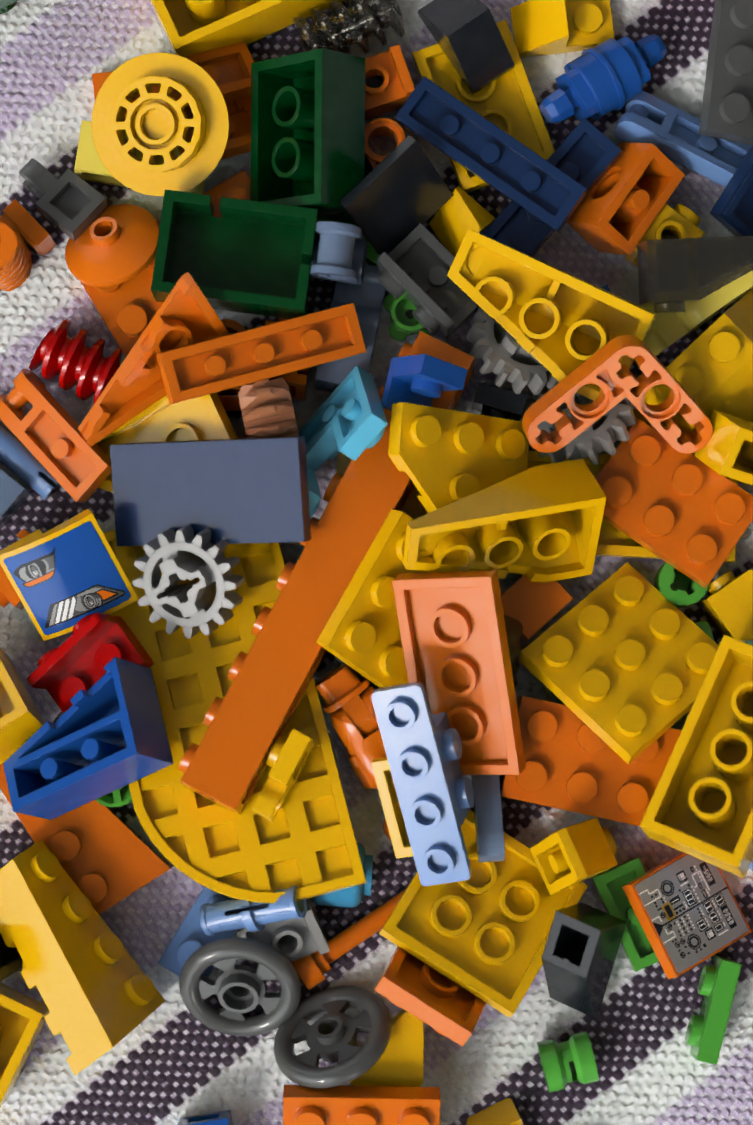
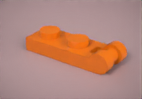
(53, 437)

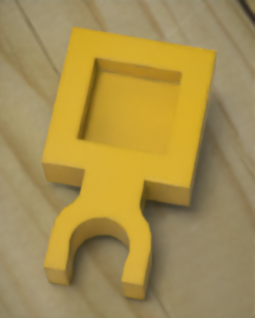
(287, 761)

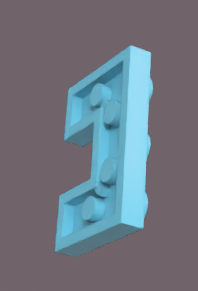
(345, 424)

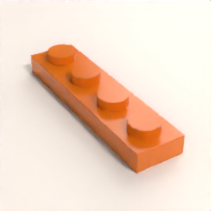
(261, 353)

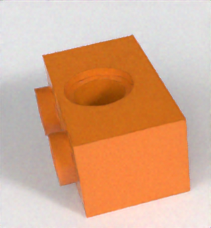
(626, 199)

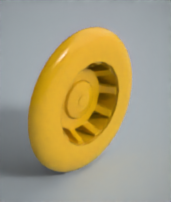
(159, 124)

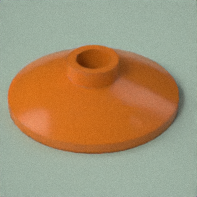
(114, 246)

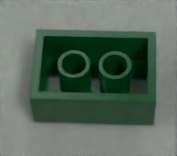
(307, 129)

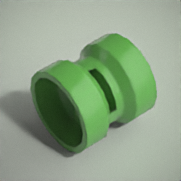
(567, 1061)

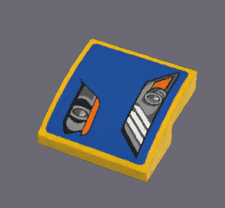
(66, 575)

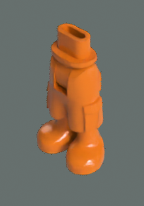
(354, 721)

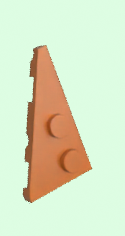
(138, 383)

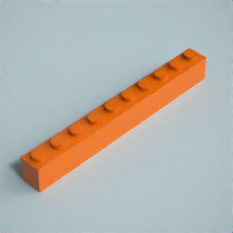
(285, 653)

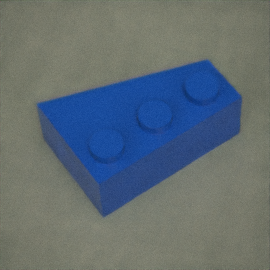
(94, 748)

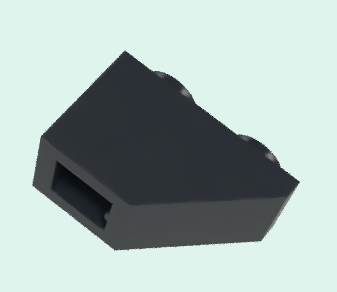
(581, 956)

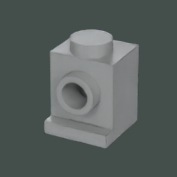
(295, 936)

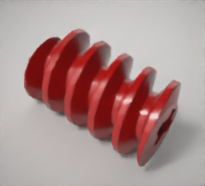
(75, 361)

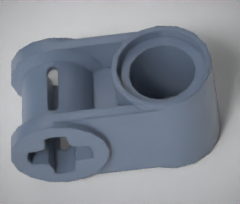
(339, 253)

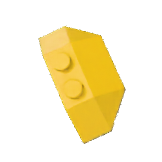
(715, 368)

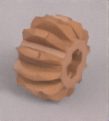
(267, 409)

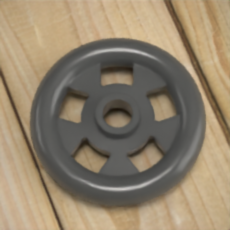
(240, 987)
(333, 1037)

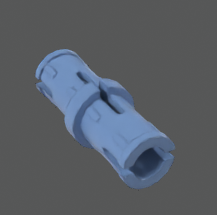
(242, 914)

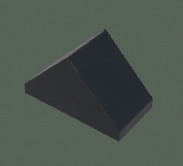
(469, 40)

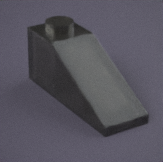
(689, 269)

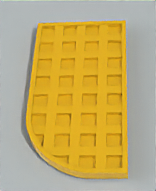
(224, 851)

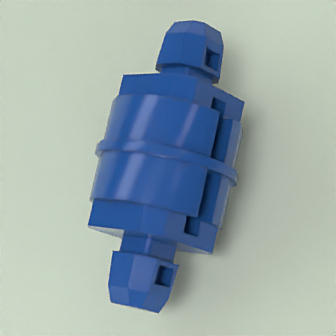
(603, 78)

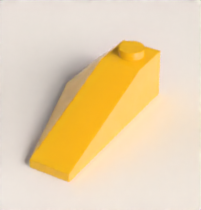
(545, 308)
(528, 524)

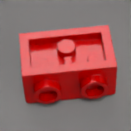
(84, 655)

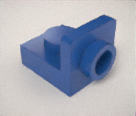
(420, 379)

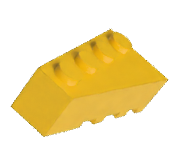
(71, 957)

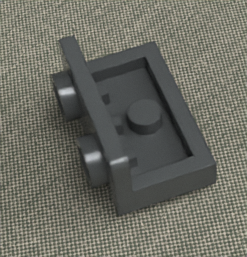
(419, 273)

